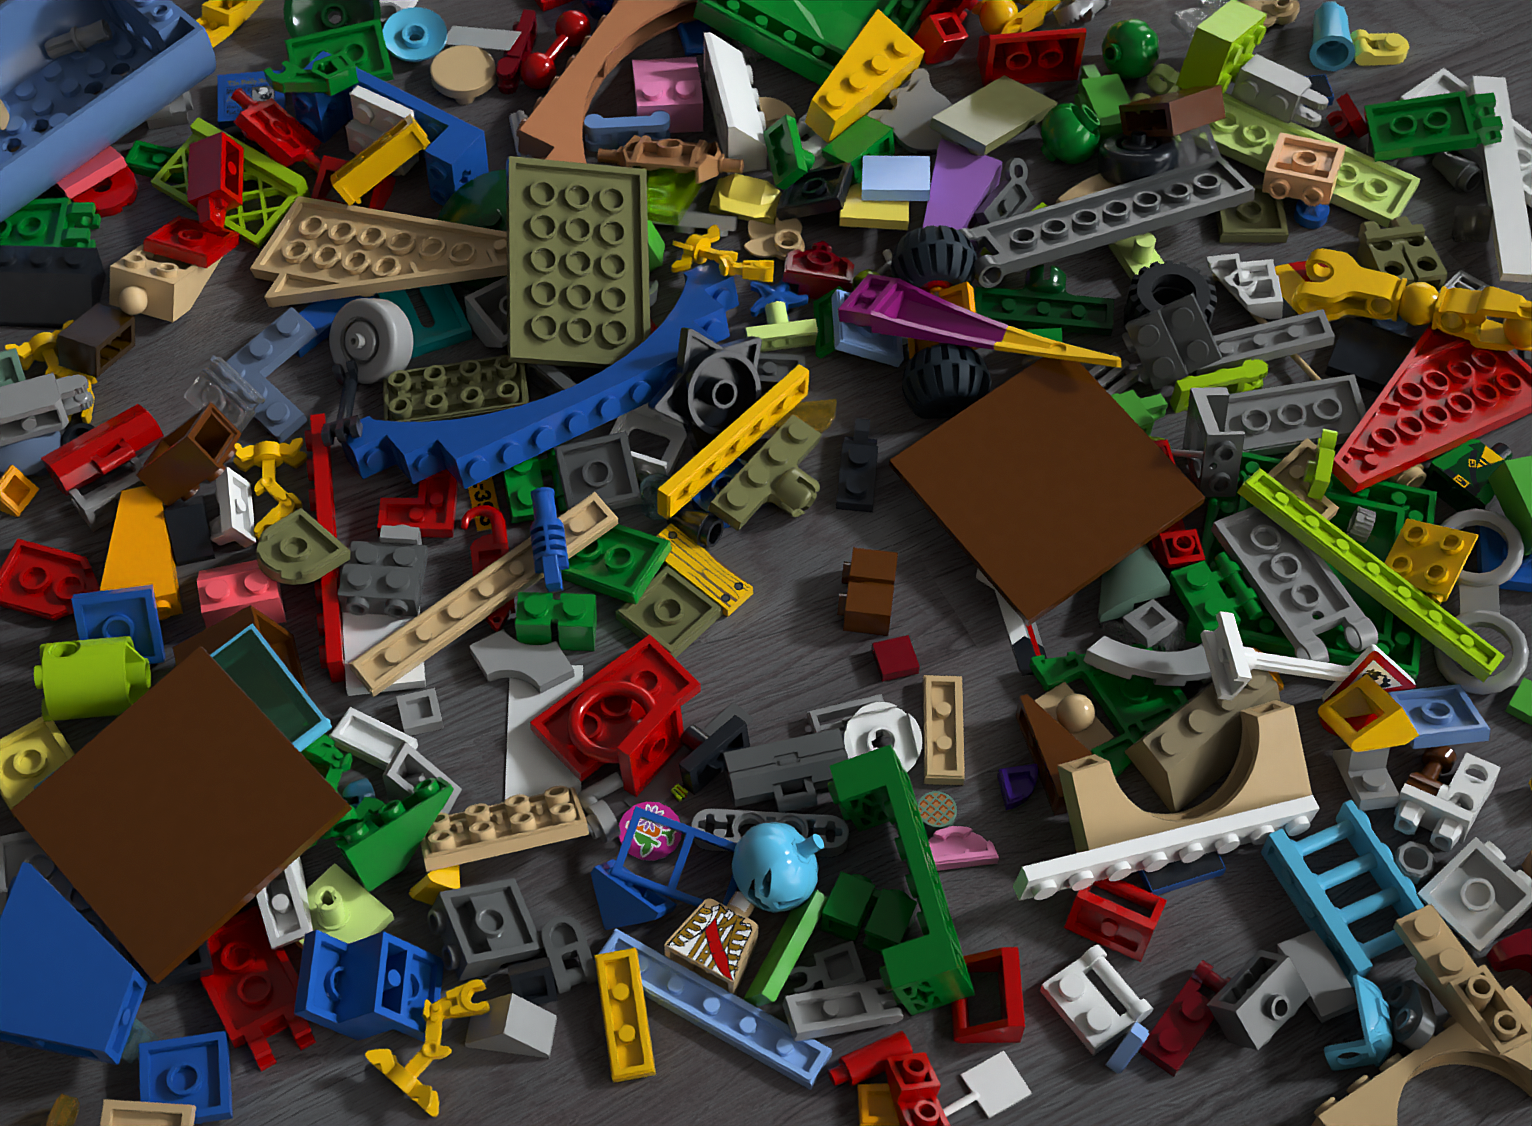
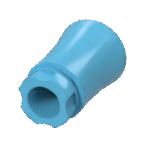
(1331, 40)

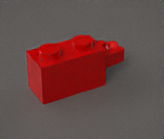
(215, 178)

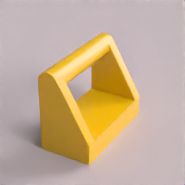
(1366, 698)

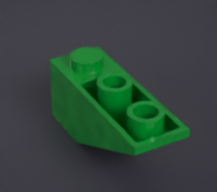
(390, 839)

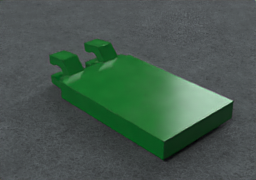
(1432, 124)
(51, 224)

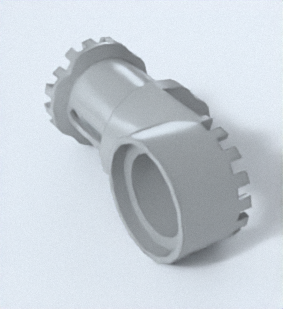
(1078, 9)

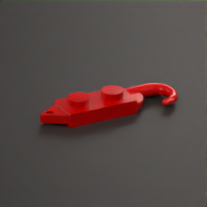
(486, 551)

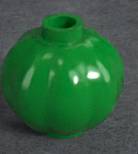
(1130, 49)
(1070, 133)

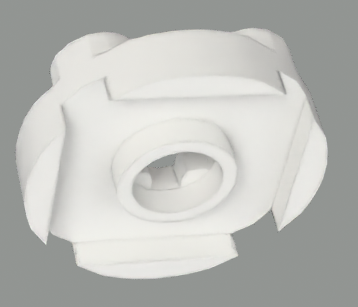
(892, 723)

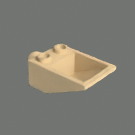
(156, 284)

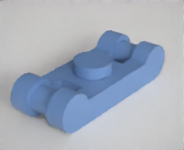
(616, 132)

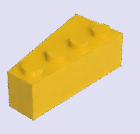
(867, 73)

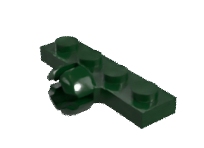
(1046, 305)

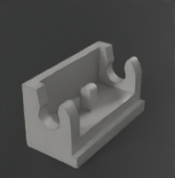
(101, 504)

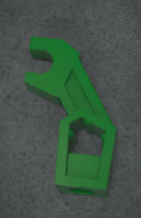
(326, 76)

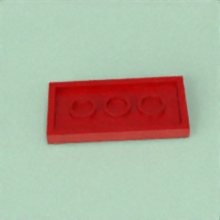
(612, 717)

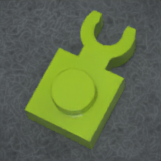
(1319, 471)

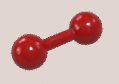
(539, 68)

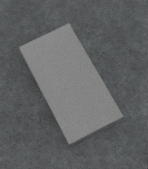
(1286, 415)

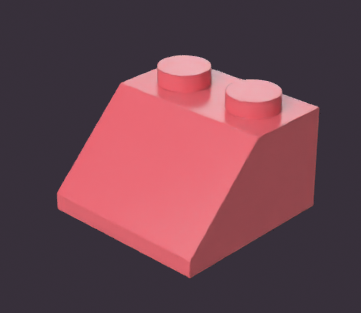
(234, 588)

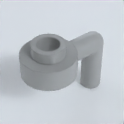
(600, 818)

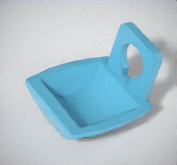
(1376, 1028)

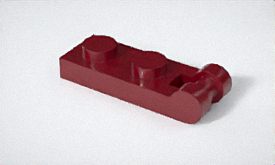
(1183, 1021)

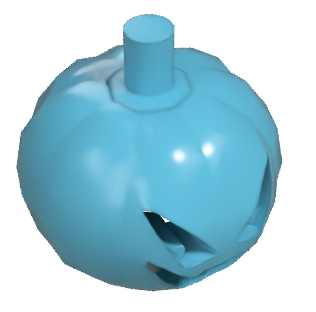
(783, 859)

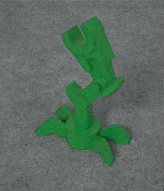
(324, 752)

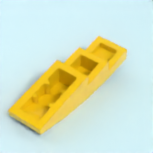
(224, 16)

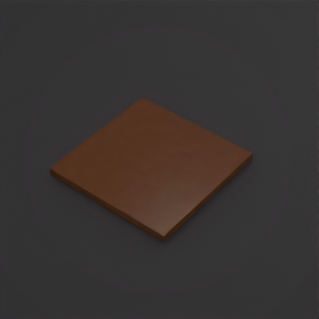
(1046, 484)
(180, 813)

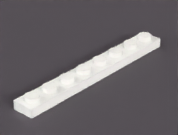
(1157, 850)

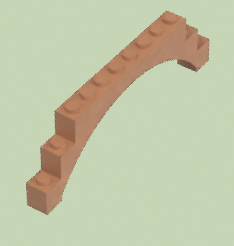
(559, 117)

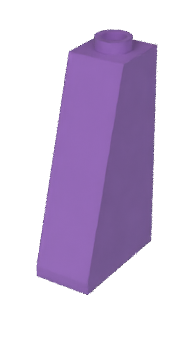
(959, 186)

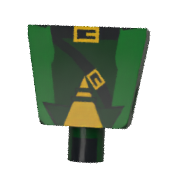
(1463, 474)

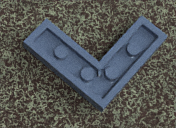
(264, 356)

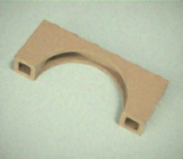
(1266, 773)
(1376, 1100)

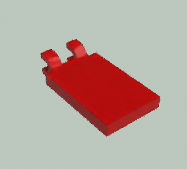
(253, 987)

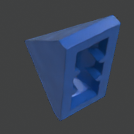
(625, 902)

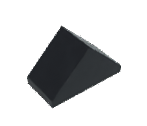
(189, 531)

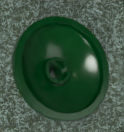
(314, 16)

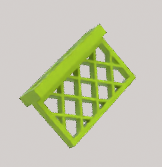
(256, 167)

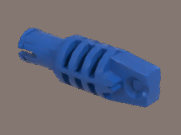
(548, 539)

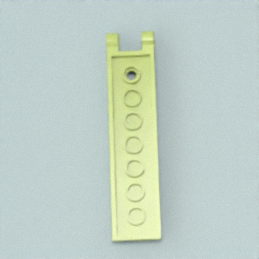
(1250, 135)

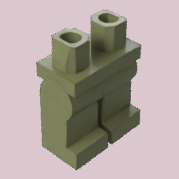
(1401, 252)

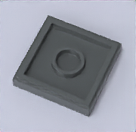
(600, 467)

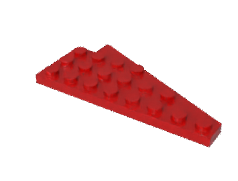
(1432, 405)

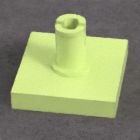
(345, 908)

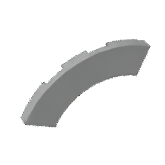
(1162, 667)

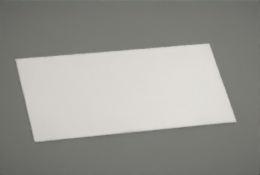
(529, 762)

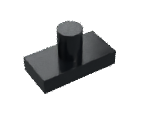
(707, 751)

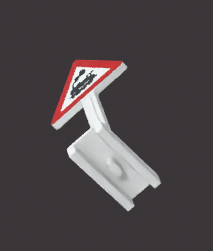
(1232, 664)

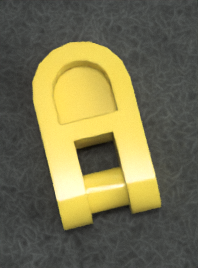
(1379, 48)

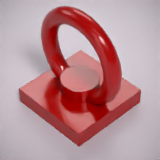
(647, 743)

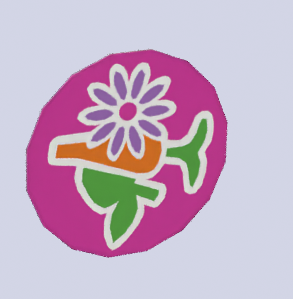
(651, 840)

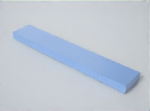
(724, 1014)

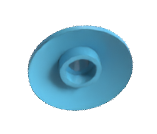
(412, 25)

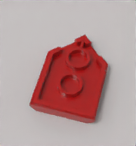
(44, 580)

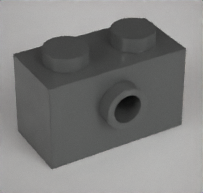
(1259, 1000)

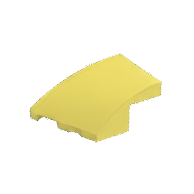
(873, 213)

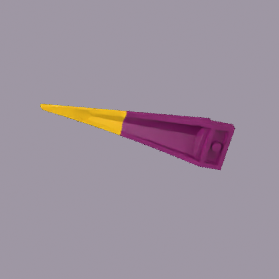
(909, 312)

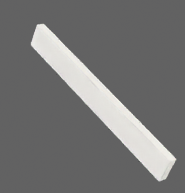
(1505, 190)

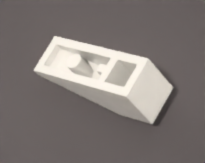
(286, 907)

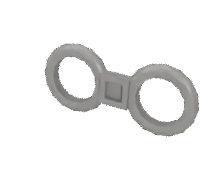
(1481, 606)

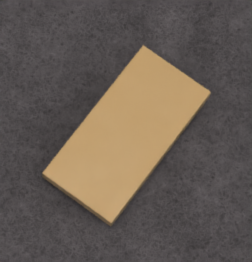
(504, 828)

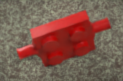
(276, 131)

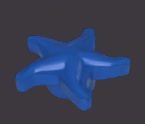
(775, 293)

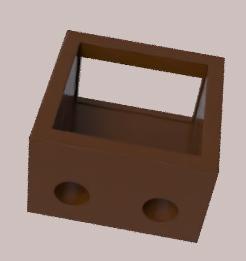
(190, 455)

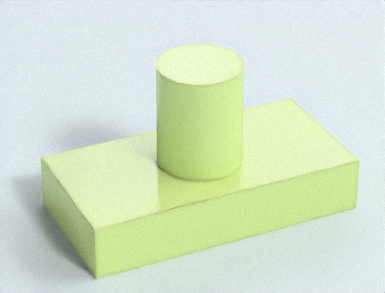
(1136, 253)
(780, 332)

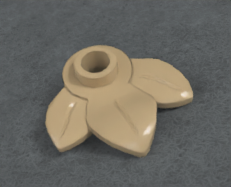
(1277, 11)
(774, 240)

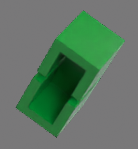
(573, 613)
(851, 903)

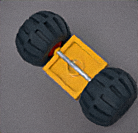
(939, 375)

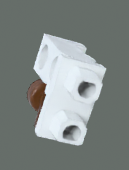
(1440, 807)

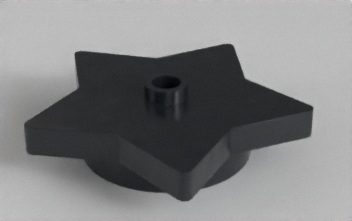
(710, 385)

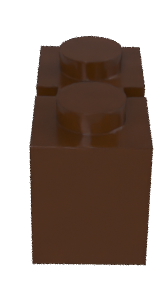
(870, 591)

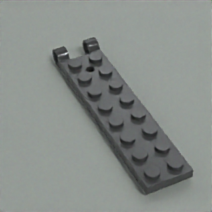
(1105, 217)

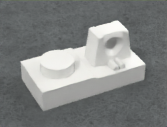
(236, 511)

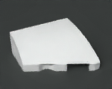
(1251, 283)

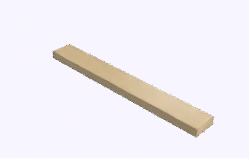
(473, 601)

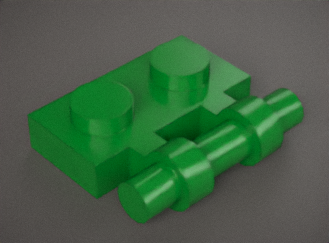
(524, 478)
(1204, 598)

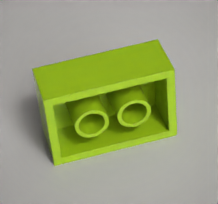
(1222, 46)

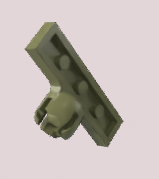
(772, 477)

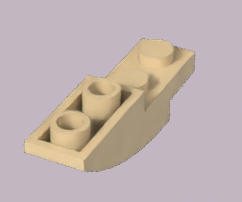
(1459, 985)

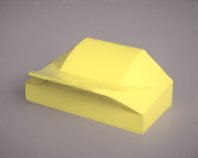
(746, 198)

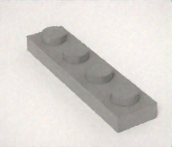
(1272, 340)

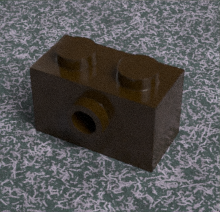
(96, 340)

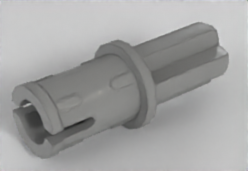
(78, 39)

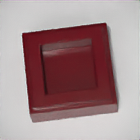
(895, 658)

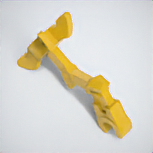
(698, 250)
(43, 348)
(269, 456)
(454, 1005)

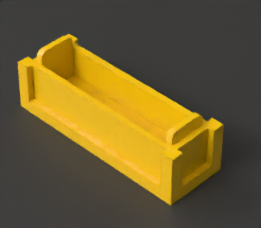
(379, 160)

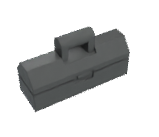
(783, 767)

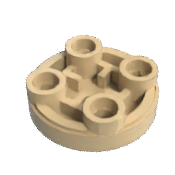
(463, 73)

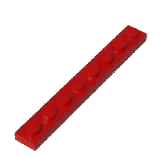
(326, 591)

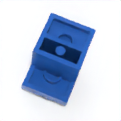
(367, 984)

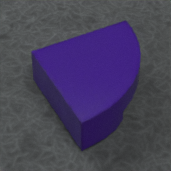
(1017, 784)

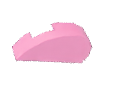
(961, 848)

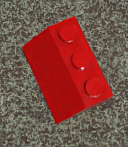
(1032, 56)

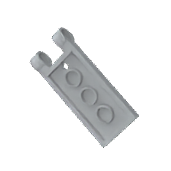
(1293, 584)

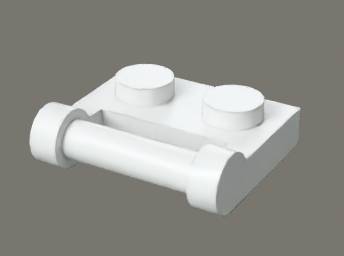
(1085, 1007)

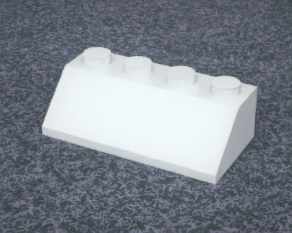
(734, 104)

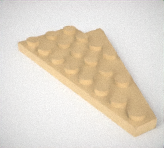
(352, 250)

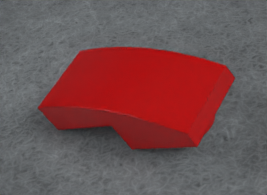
(914, 1090)

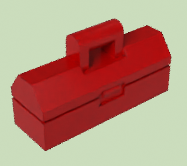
(102, 449)

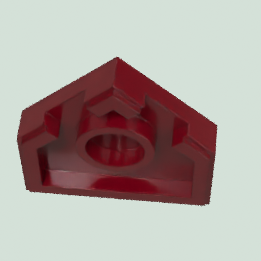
(818, 270)

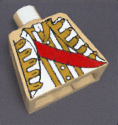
(716, 941)

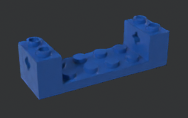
(455, 147)

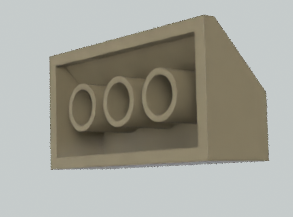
(1198, 741)

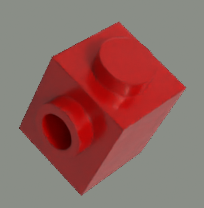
(940, 37)

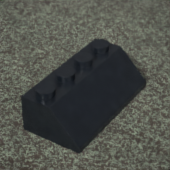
(48, 284)

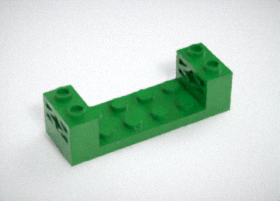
(931, 967)

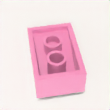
(670, 87)

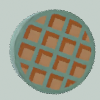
(937, 811)

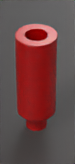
(869, 1060)

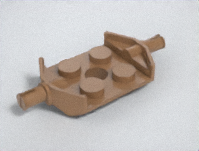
(673, 154)

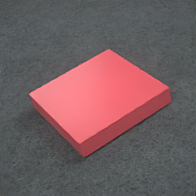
(92, 172)

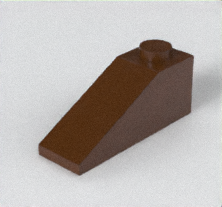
(1048, 746)

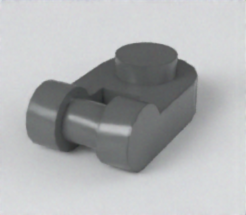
(564, 940)

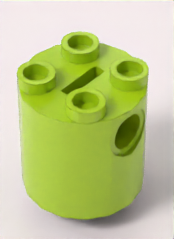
(90, 677)

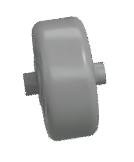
(374, 336)

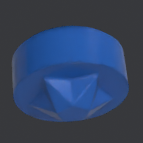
(1311, 216)

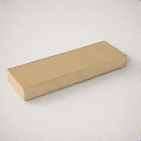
(943, 730)

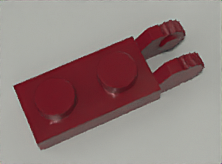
(509, 66)

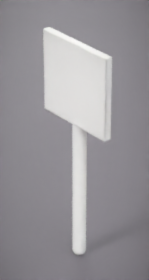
(993, 1085)

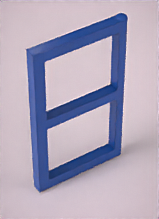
(690, 833)

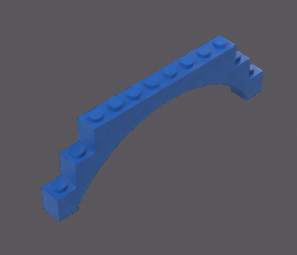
(499, 440)

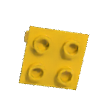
(1430, 557)

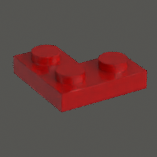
(432, 510)

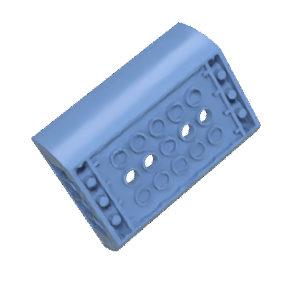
(150, 40)

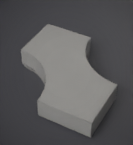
(538, 665)

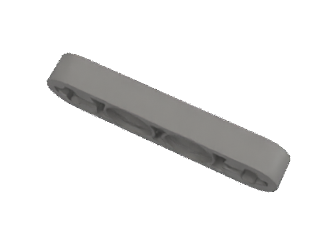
(738, 818)

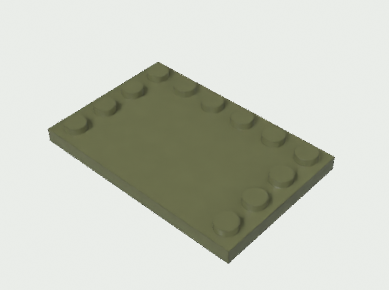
(575, 262)

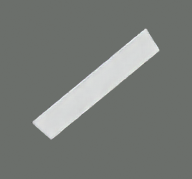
(482, 37)

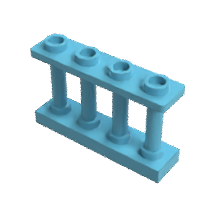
(1309, 895)

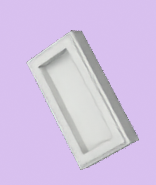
(369, 738)

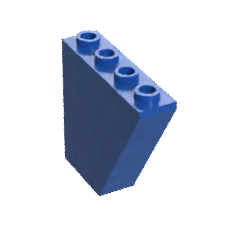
(61, 977)

